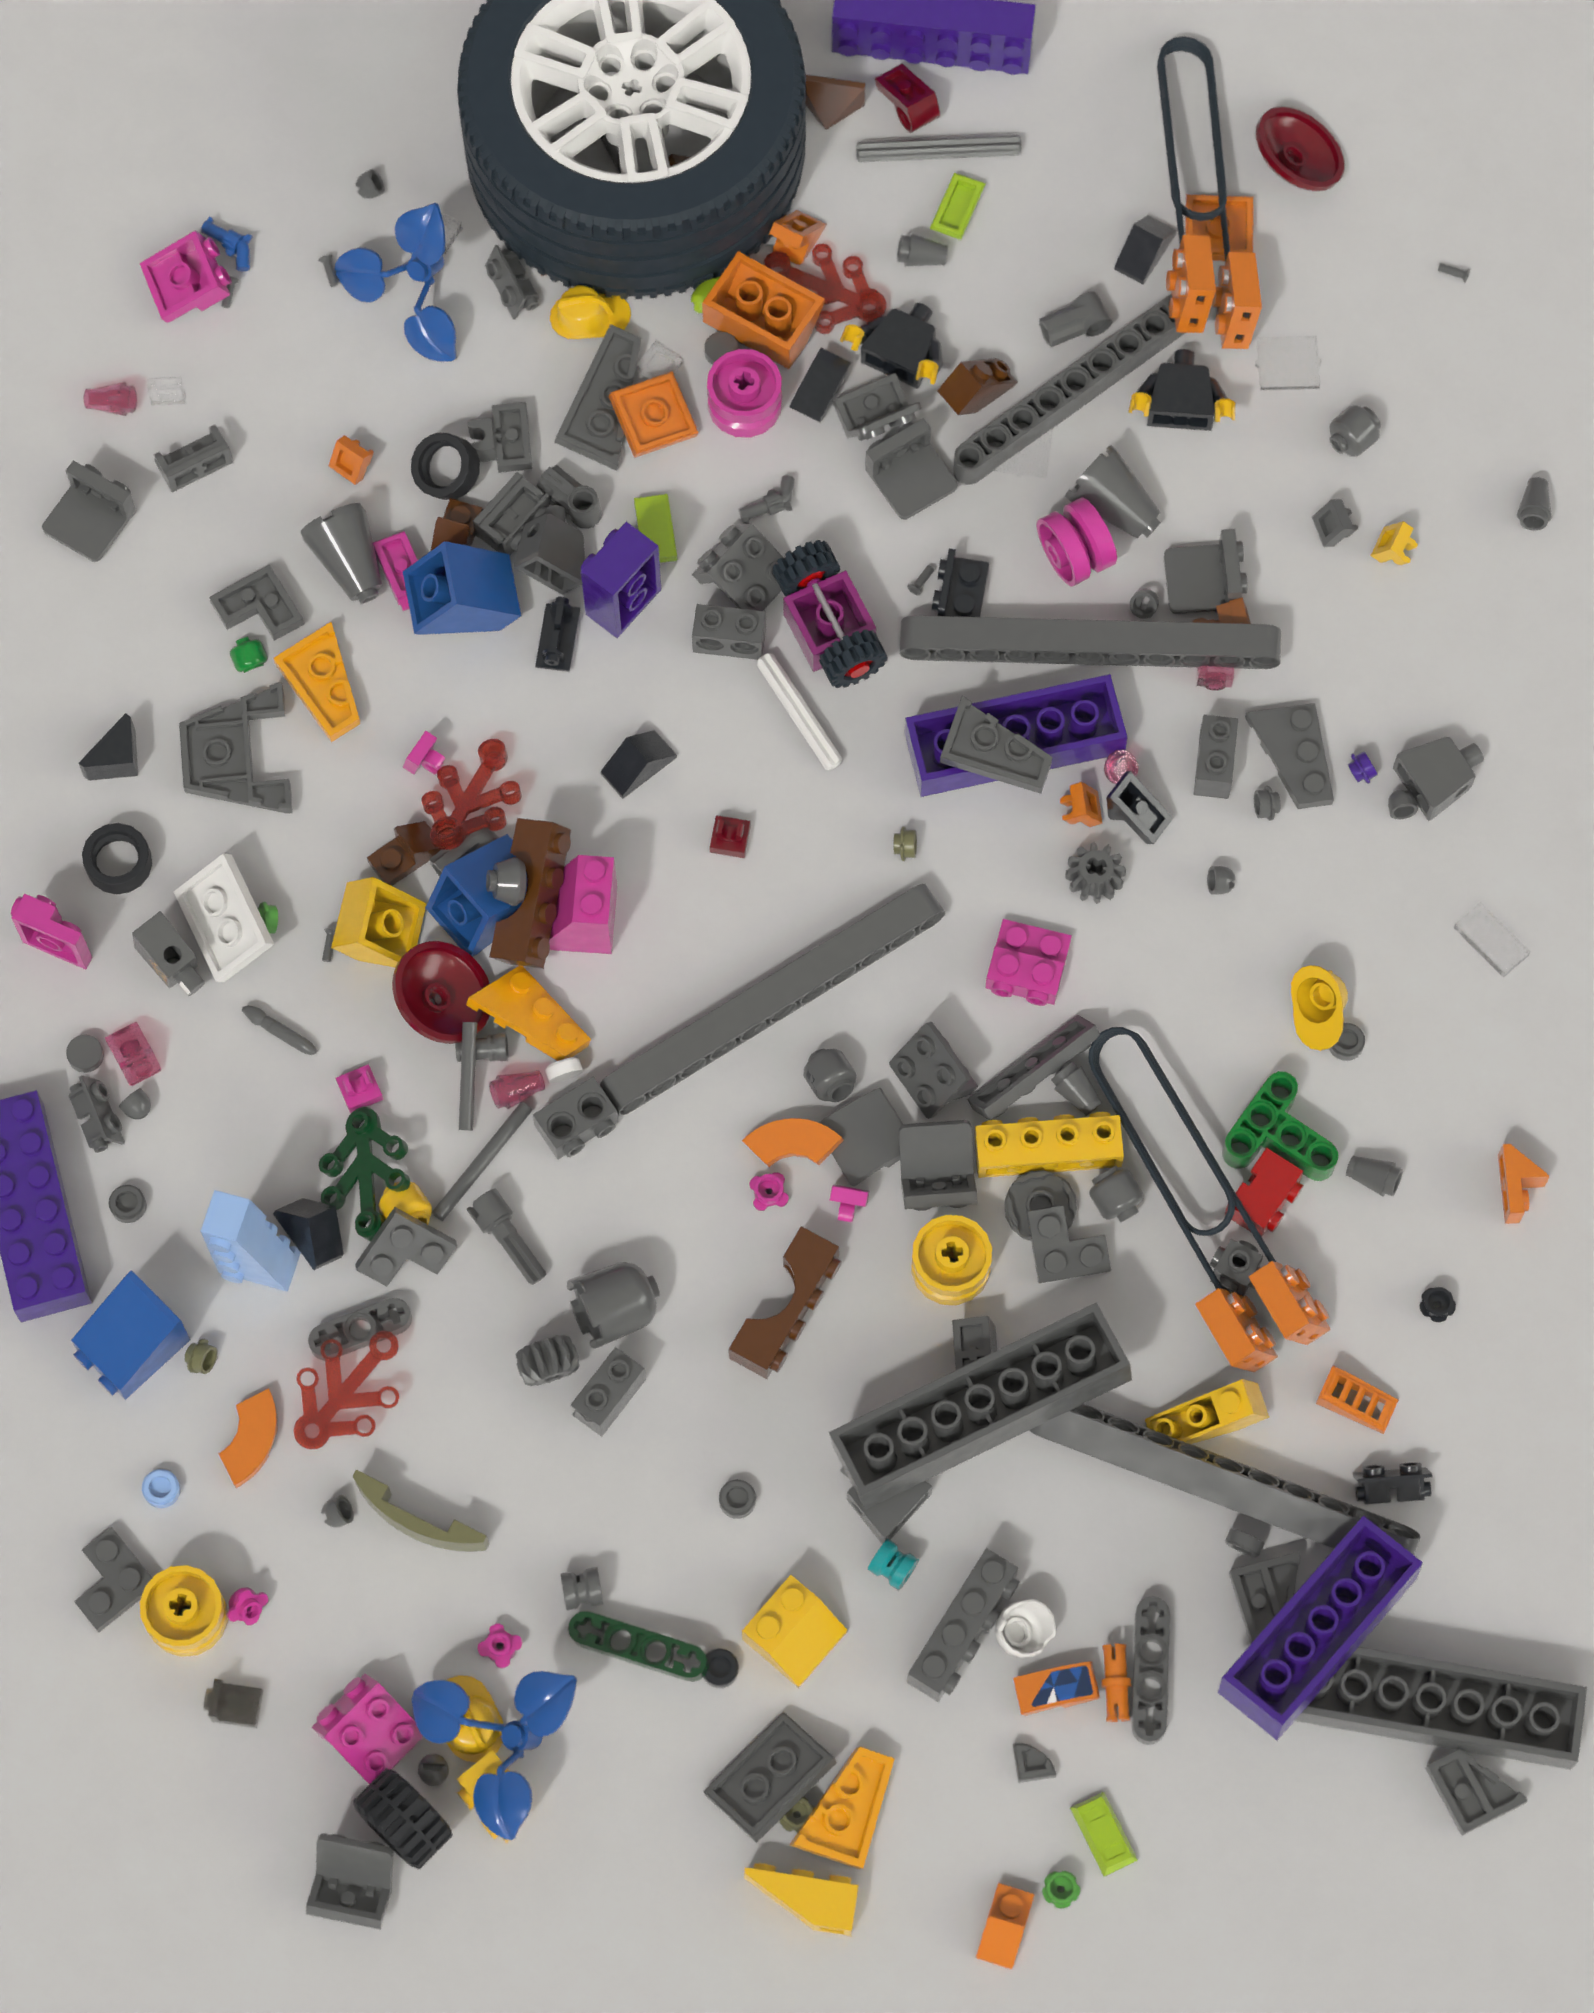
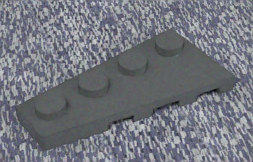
(591, 421)

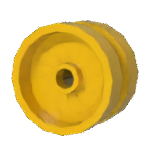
(956, 1239)
(179, 1589)

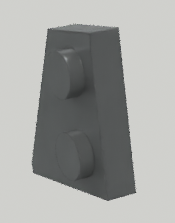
(1471, 1792)

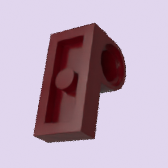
(912, 98)

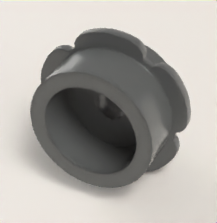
(1266, 803)

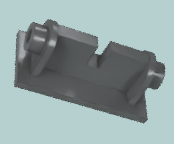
(504, 270)
(91, 1099)

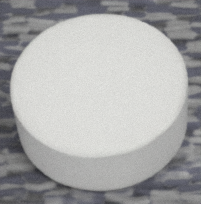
(563, 1069)

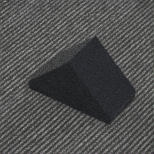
(1144, 248)
(114, 754)
(637, 761)
(313, 1230)

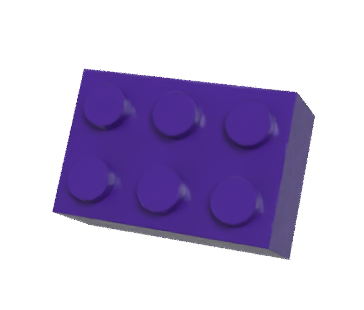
(621, 579)

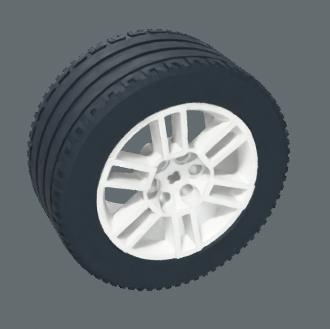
(632, 227)

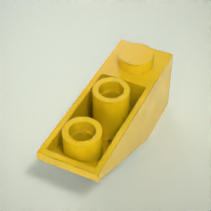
(1212, 1413)
(816, 1902)

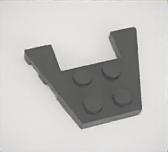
(219, 753)

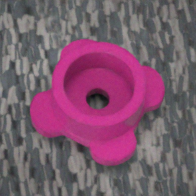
(768, 1181)
(246, 1605)
(499, 1656)

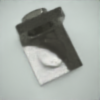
(233, 1704)

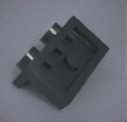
(962, 586)

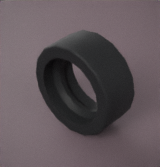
(421, 466)
(103, 837)

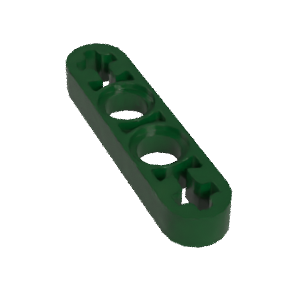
(636, 1651)

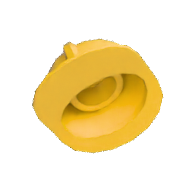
(587, 314)
(1318, 1006)
(475, 1742)

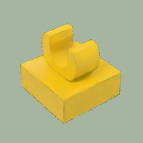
(1393, 542)

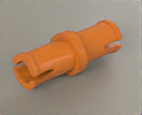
(1116, 1682)

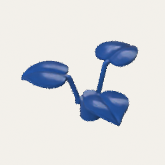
(423, 235)
(544, 1701)

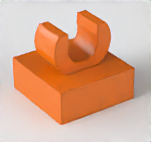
(350, 459)
(1084, 804)

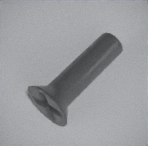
(326, 260)
(1454, 271)
(227, 301)
(915, 587)
(327, 953)

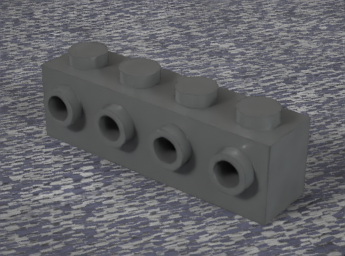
(962, 1625)

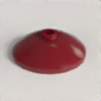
(1299, 149)
(446, 976)

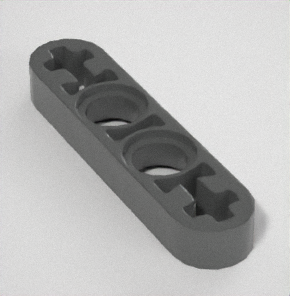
(1153, 1670)

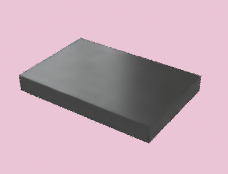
(769, 1777)

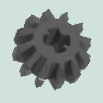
(1092, 883)
(547, 1360)

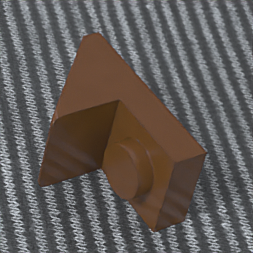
(456, 524)
(404, 853)

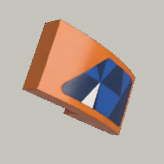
(1056, 1688)

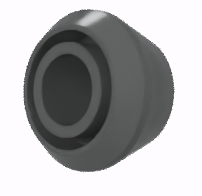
(507, 881)

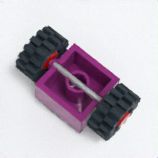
(828, 615)

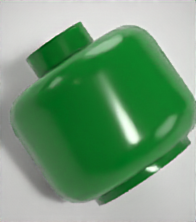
(248, 654)

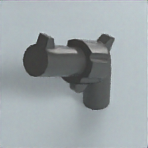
(772, 502)

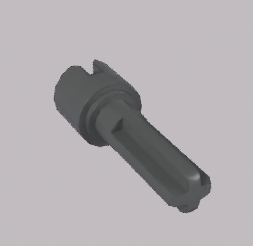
(494, 1217)

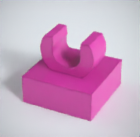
(424, 755)
(359, 1088)
(849, 1199)

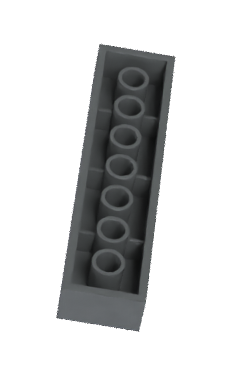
(981, 1405)
(1453, 1707)

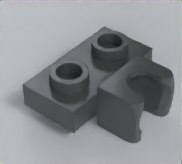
(504, 437)

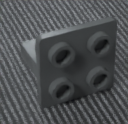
(931, 1071)

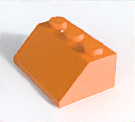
(762, 309)

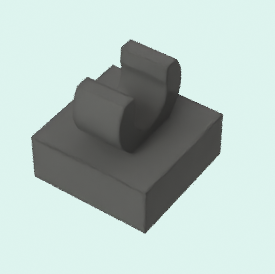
(1333, 523)

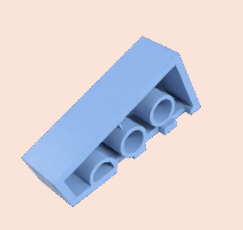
(247, 1244)

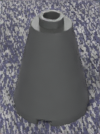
(1117, 495)
(346, 551)

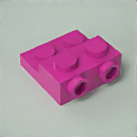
(186, 276)
(43, 929)
(1028, 962)

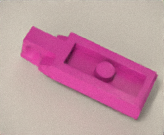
(395, 556)

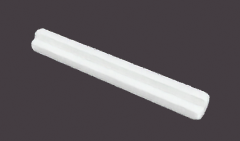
(799, 711)

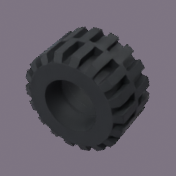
(402, 1818)

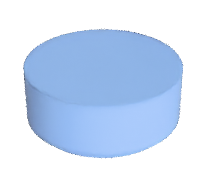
(161, 1488)

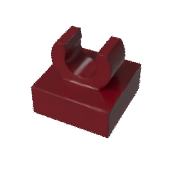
(730, 836)

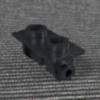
(558, 635)
(1378, 1482)

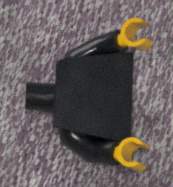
(899, 345)
(1182, 396)

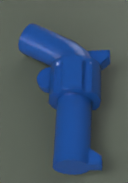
(232, 242)

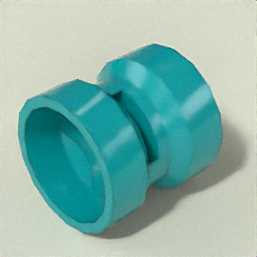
(899, 1570)

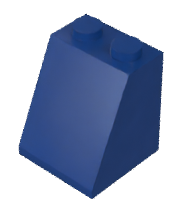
(461, 591)
(464, 904)
(129, 1337)

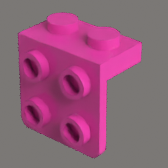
(368, 1728)

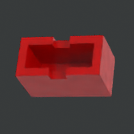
(1271, 1186)

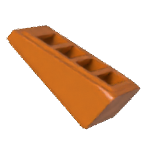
(1362, 1388)

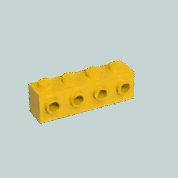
(1048, 1145)

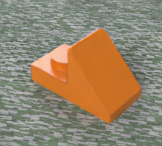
(796, 235)
(1517, 1173)
(1005, 1926)

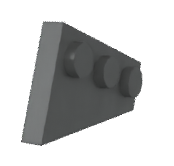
(1296, 748)
(991, 750)

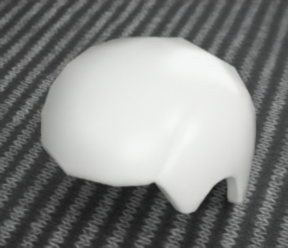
(1025, 1628)

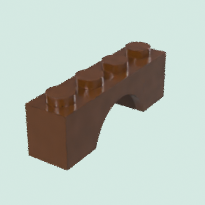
(526, 933)
(763, 1341)

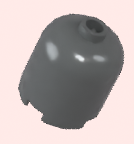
(613, 1302)

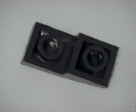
(820, 385)

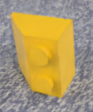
(377, 922)
(794, 1631)

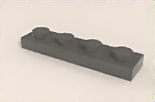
(1034, 1067)

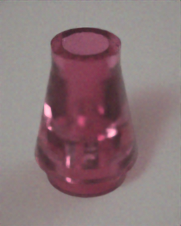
(113, 398)
(514, 1088)

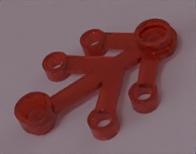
(832, 287)
(451, 830)
(342, 1394)

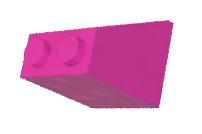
(586, 906)

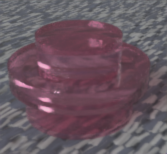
(1118, 763)

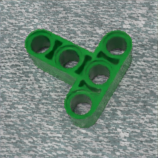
(1279, 1124)

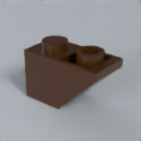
(976, 385)

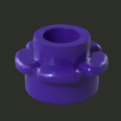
(1362, 767)

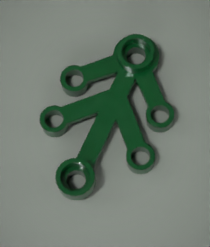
(364, 1168)

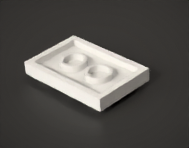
(223, 917)

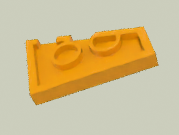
(320, 681)
(530, 1010)
(848, 1810)

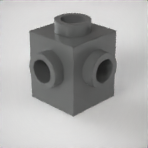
(1232, 1277)

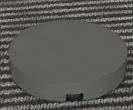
(1037, 1191)

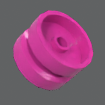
(744, 393)
(1076, 541)

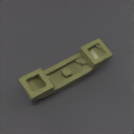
(457, 1538)

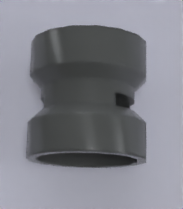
(581, 1588)

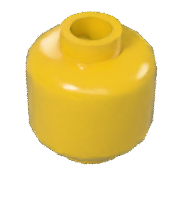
(409, 1201)

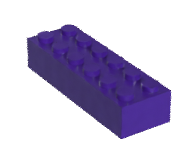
(939, 32)
(1066, 721)
(35, 1218)
(1319, 1628)

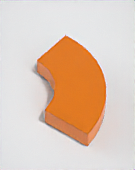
(793, 1138)
(253, 1439)

